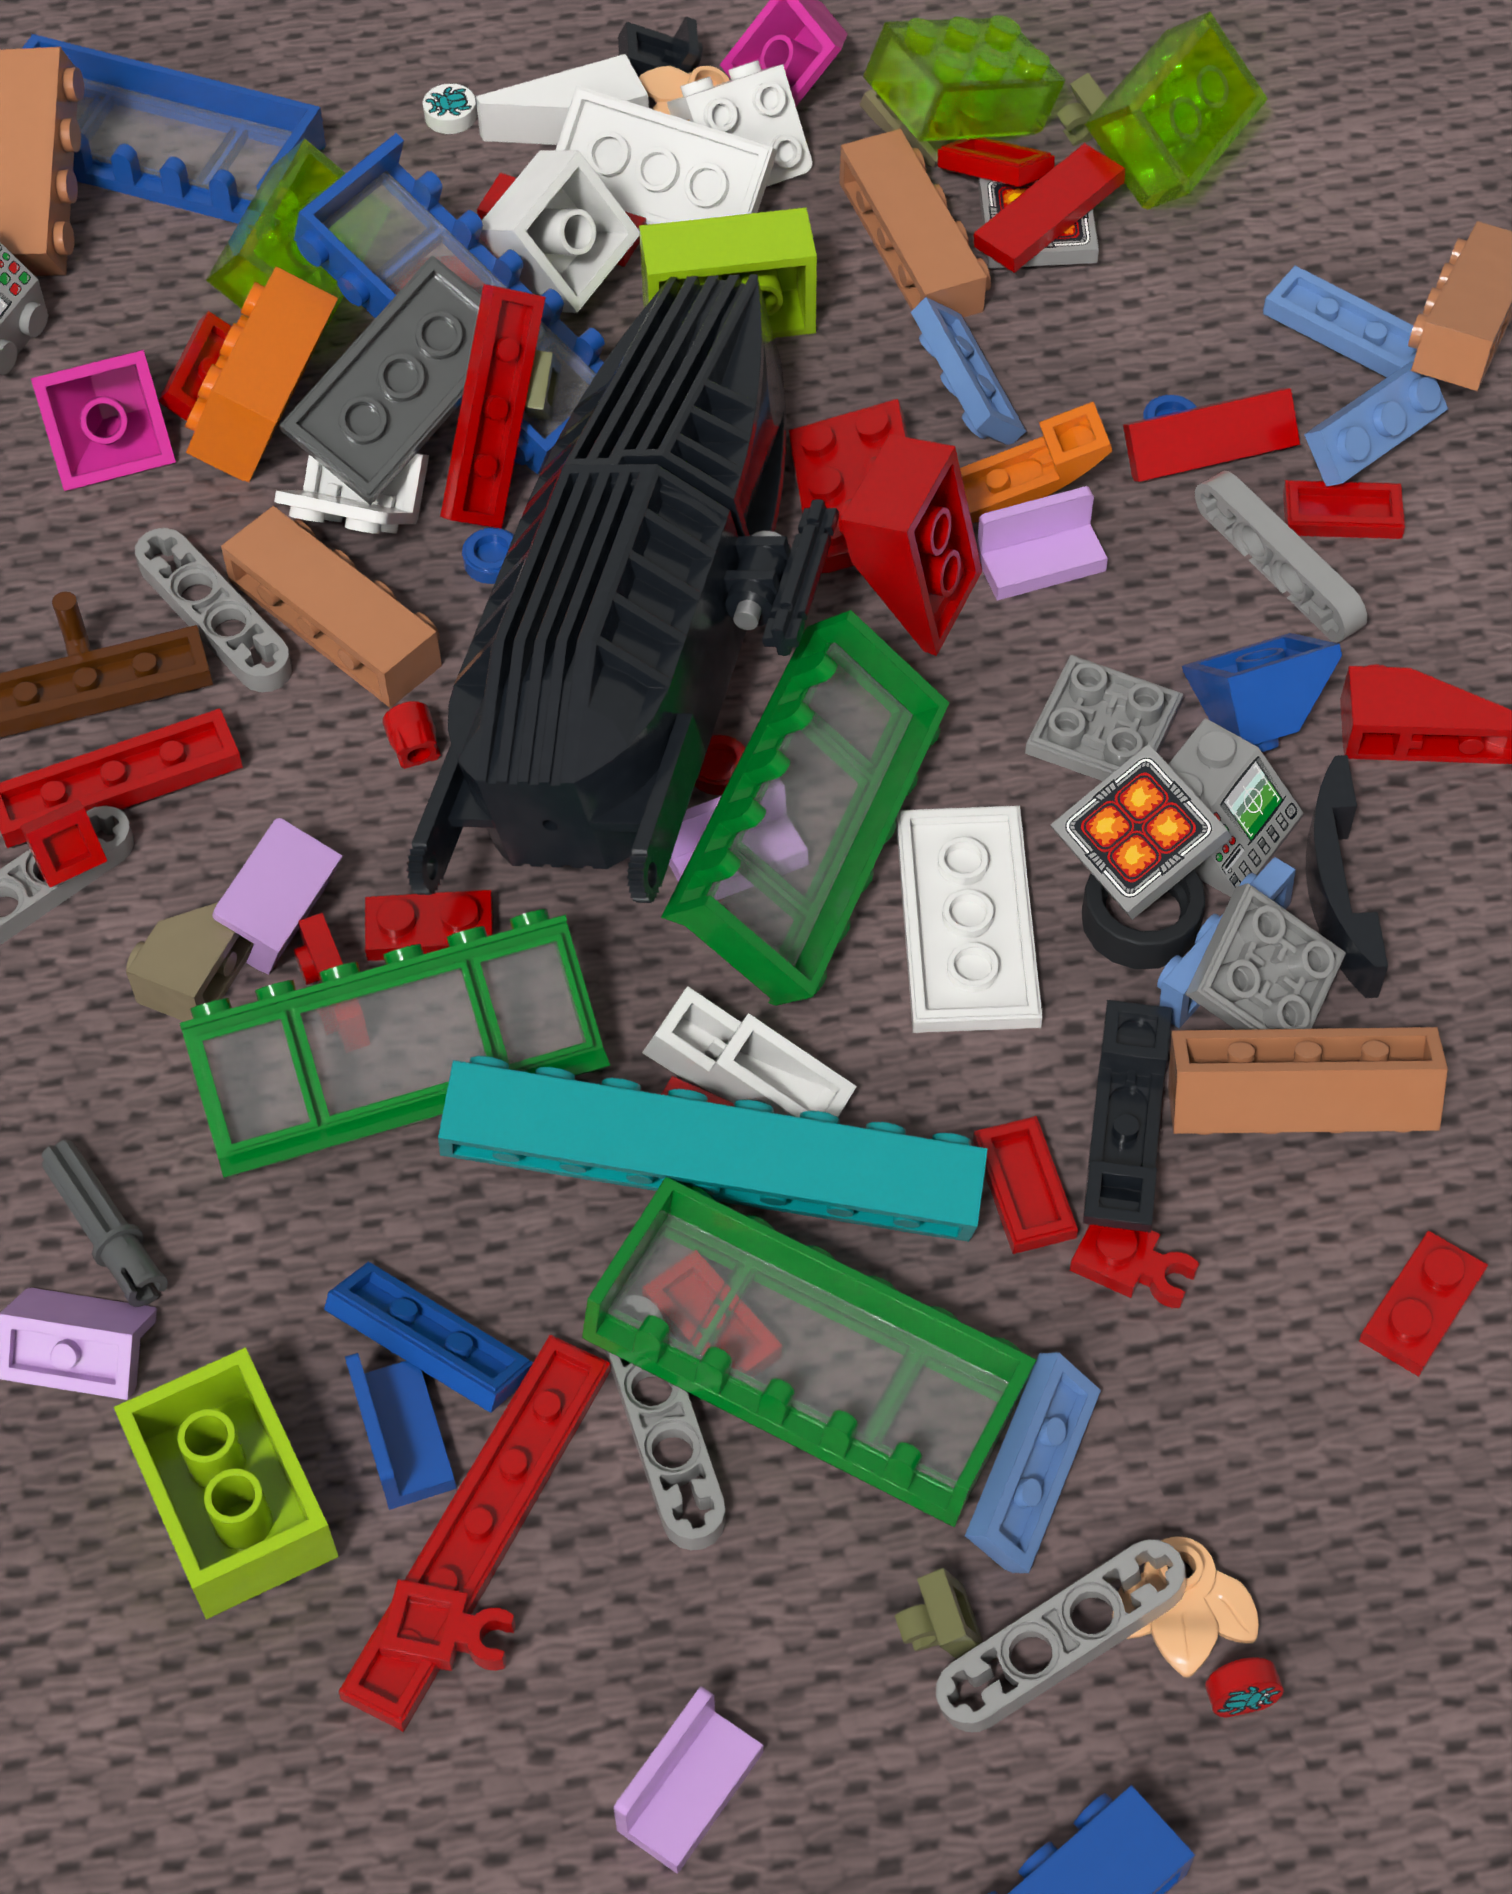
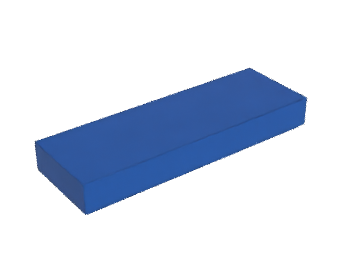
(428, 1336)

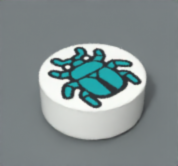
(449, 108)

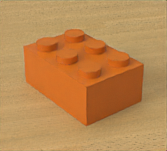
(257, 373)

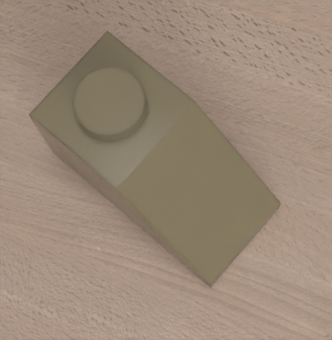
(186, 963)

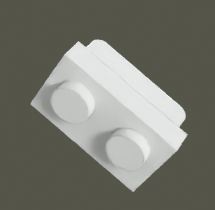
(753, 107)
(331, 500)

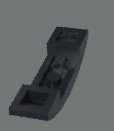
(1354, 933)
(1127, 1117)

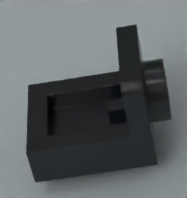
(653, 49)

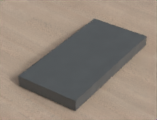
(391, 383)

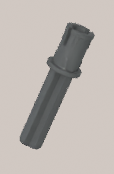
(114, 1240)

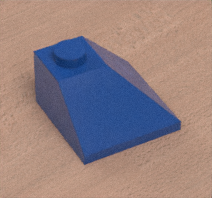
(1264, 686)

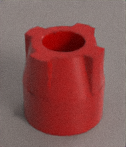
(411, 733)

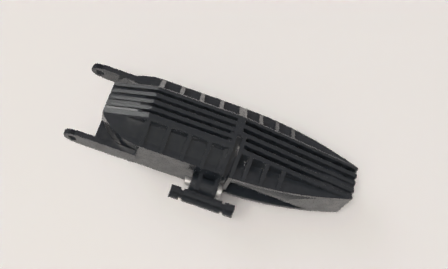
(630, 599)

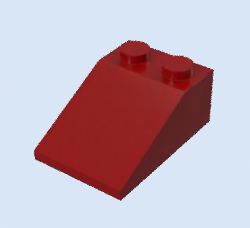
(914, 536)

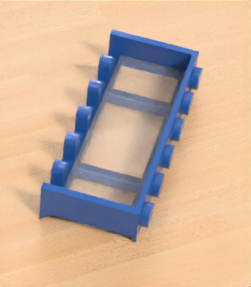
(179, 133)
(384, 226)

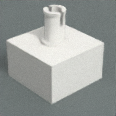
(560, 226)

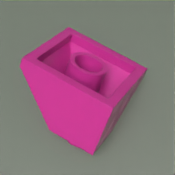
(792, 34)
(103, 420)

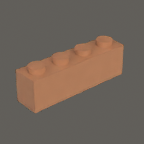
(38, 155)
(912, 223)
(1466, 310)
(333, 605)
(1306, 1080)

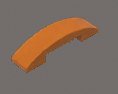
(1038, 468)

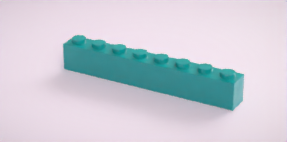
(729, 1151)

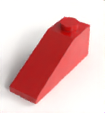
(1420, 718)

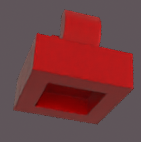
(63, 843)

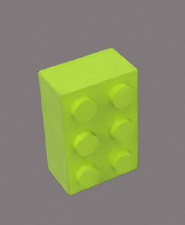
(767, 244)
(226, 1483)

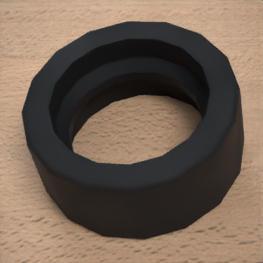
(1143, 948)

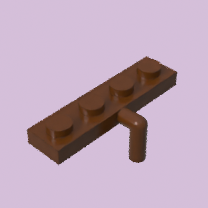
(99, 678)

